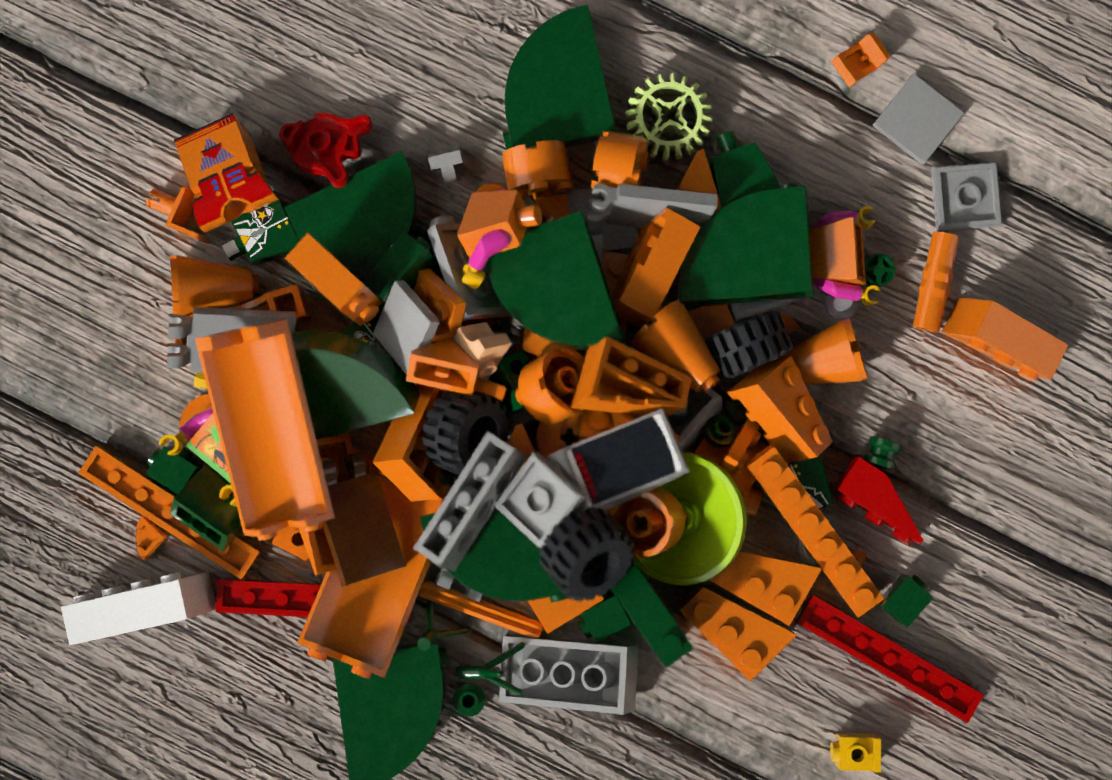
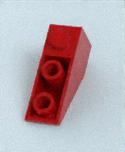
(873, 492)

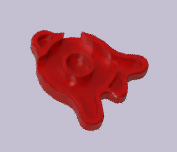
(325, 144)

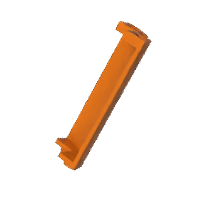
(265, 429)
(368, 617)

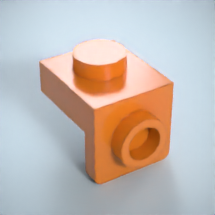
(861, 59)

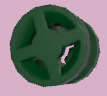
(883, 270)
(882, 453)

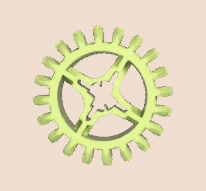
(680, 127)

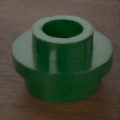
(717, 437)
(469, 689)

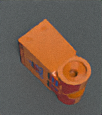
(223, 172)

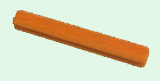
(481, 609)

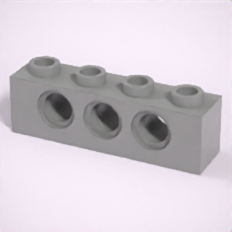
(470, 502)

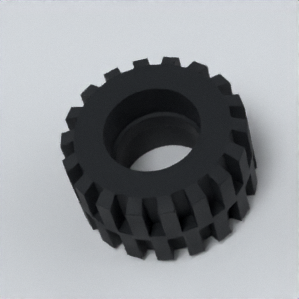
(750, 344)
(459, 425)
(587, 554)

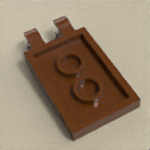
(362, 530)

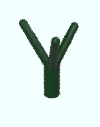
(431, 633)
(484, 671)

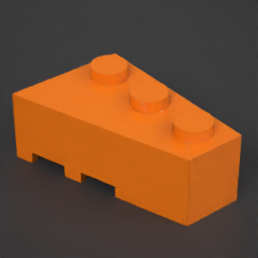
(652, 266)
(1005, 337)
(784, 409)
(769, 583)
(737, 632)

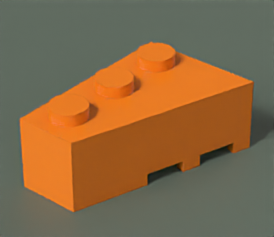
(628, 382)
(403, 453)

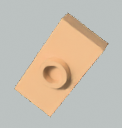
(482, 346)

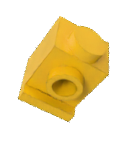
(847, 742)

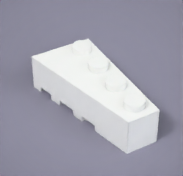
(138, 608)

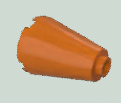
(209, 284)
(678, 344)
(830, 356)

